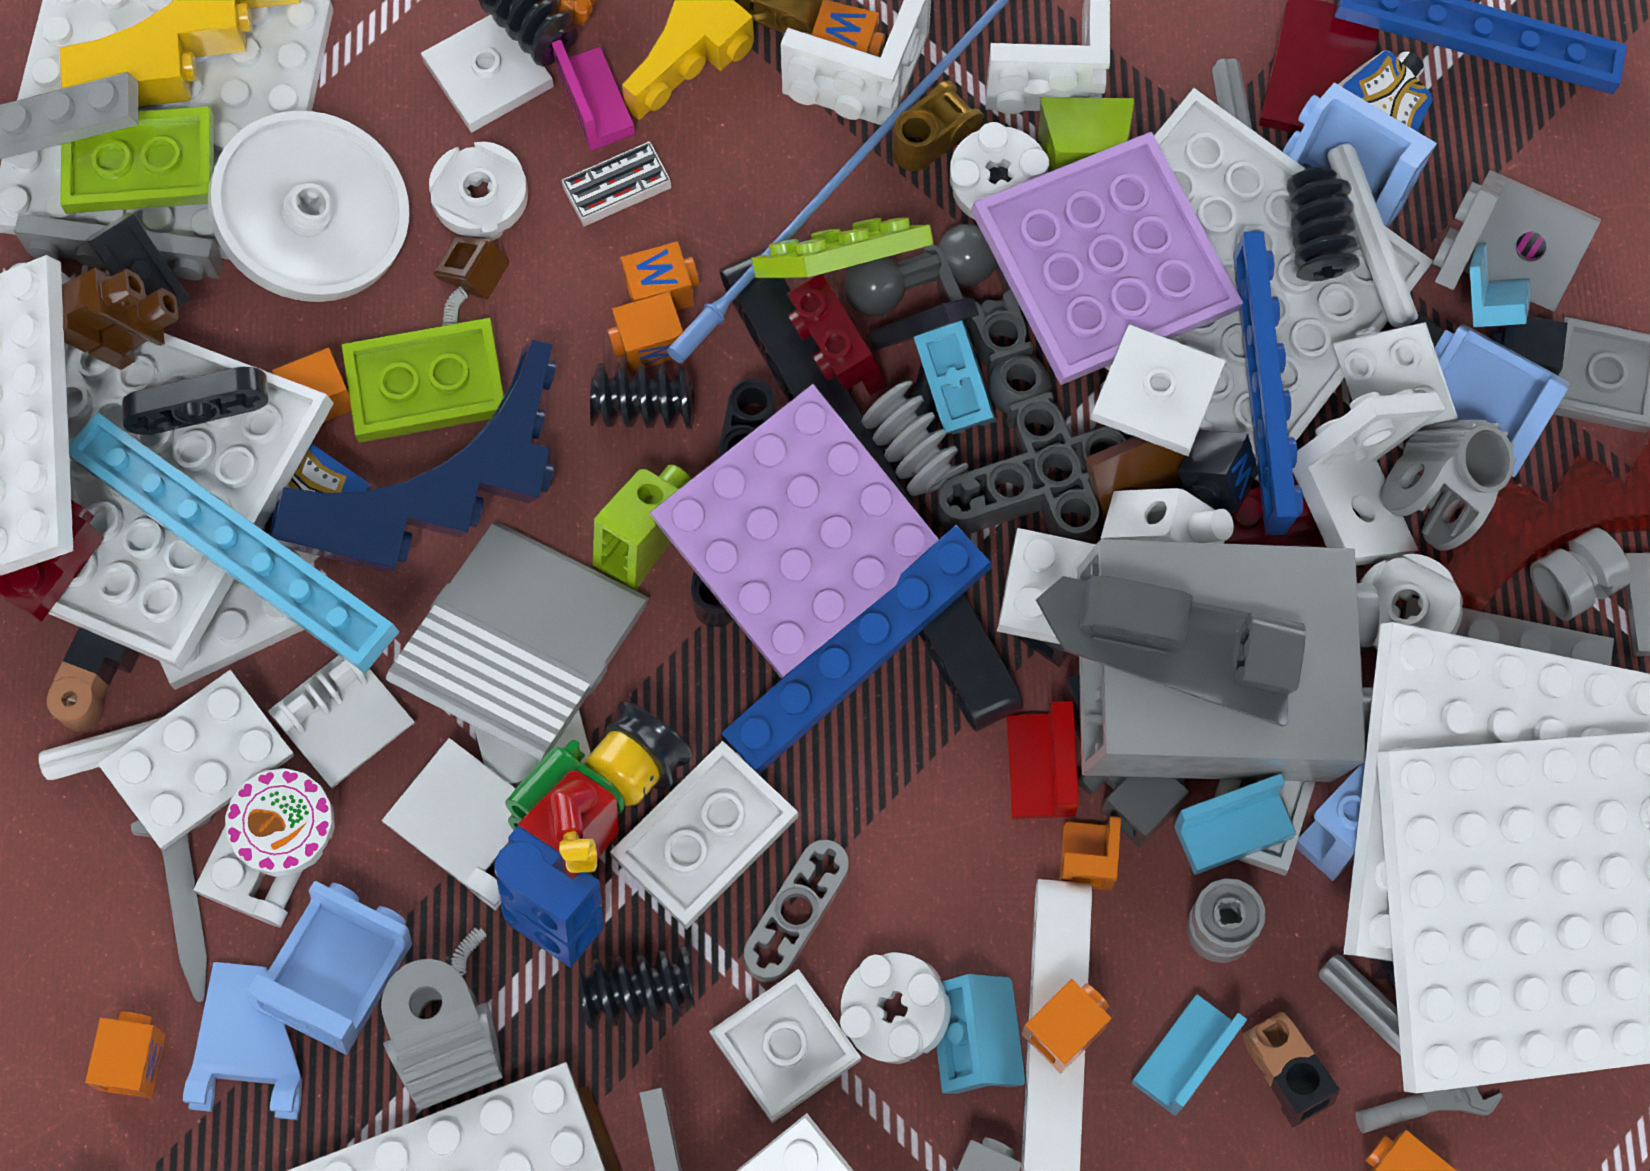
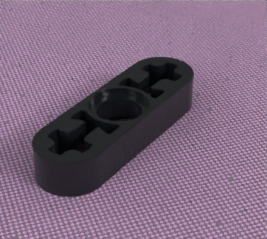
(195, 400)

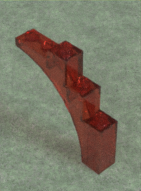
(1527, 527)

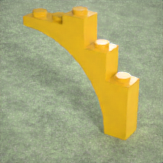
(693, 34)
(164, 47)

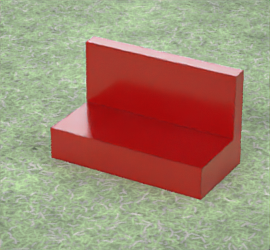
(1043, 763)

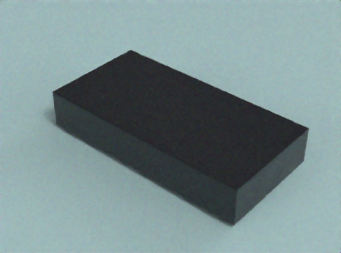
(923, 322)

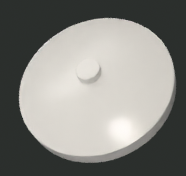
(308, 206)

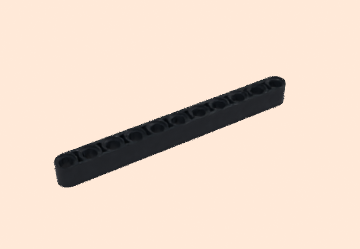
(955, 636)

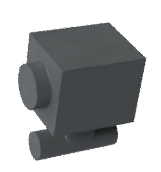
(1139, 801)

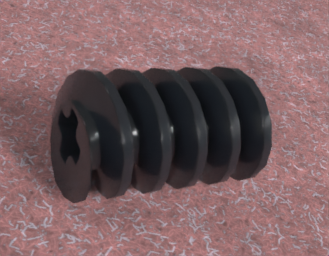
(534, 25)
(1321, 224)
(642, 396)
(637, 988)

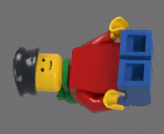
(566, 821)

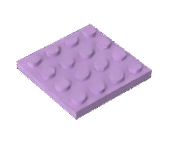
(1105, 251)
(795, 530)

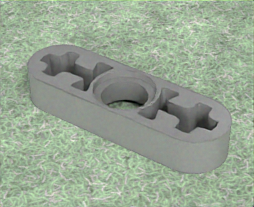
(828, 884)

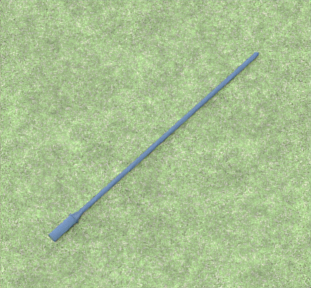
(714, 313)

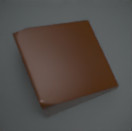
(473, 265)

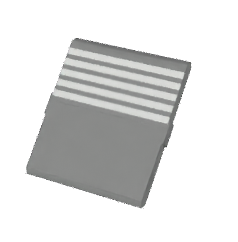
(518, 640)

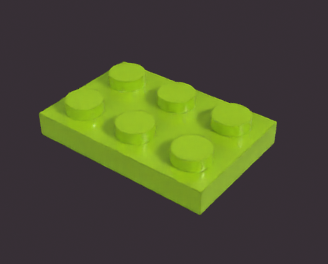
(142, 166)
(837, 249)
(423, 380)

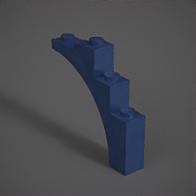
(371, 524)

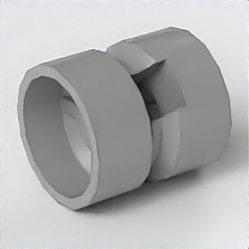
(1574, 578)
(1225, 920)

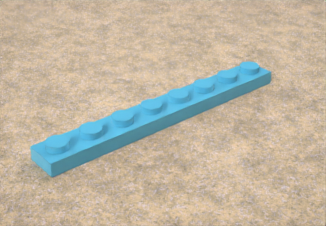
(233, 543)

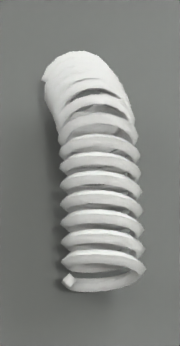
(456, 299)
(458, 963)

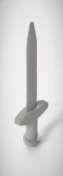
(184, 909)

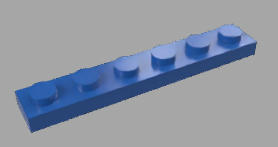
(1497, 37)
(1268, 401)
(857, 650)

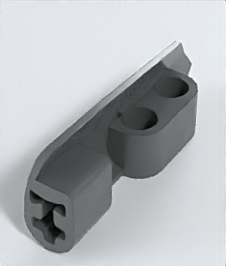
(1182, 644)

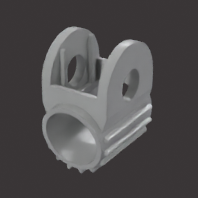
(1461, 466)
(441, 1053)

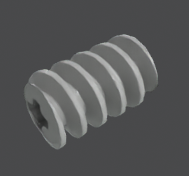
(911, 441)

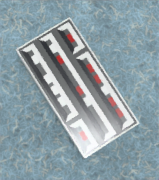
(616, 184)

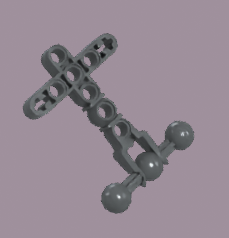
(967, 260)

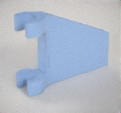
(241, 1045)

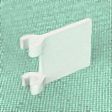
(457, 818)

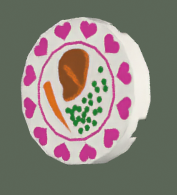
(279, 822)

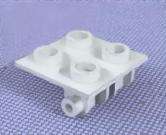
(1394, 363)
(340, 719)

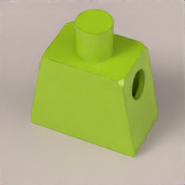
(1082, 127)
(624, 533)

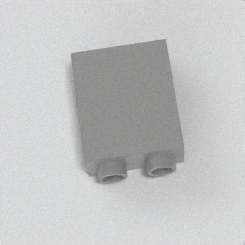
(1158, 732)

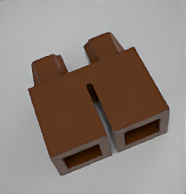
(114, 315)

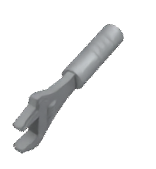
(1459, 1099)

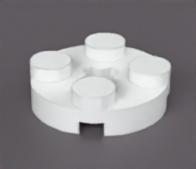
(988, 148)
(481, 216)
(1419, 576)
(906, 1036)

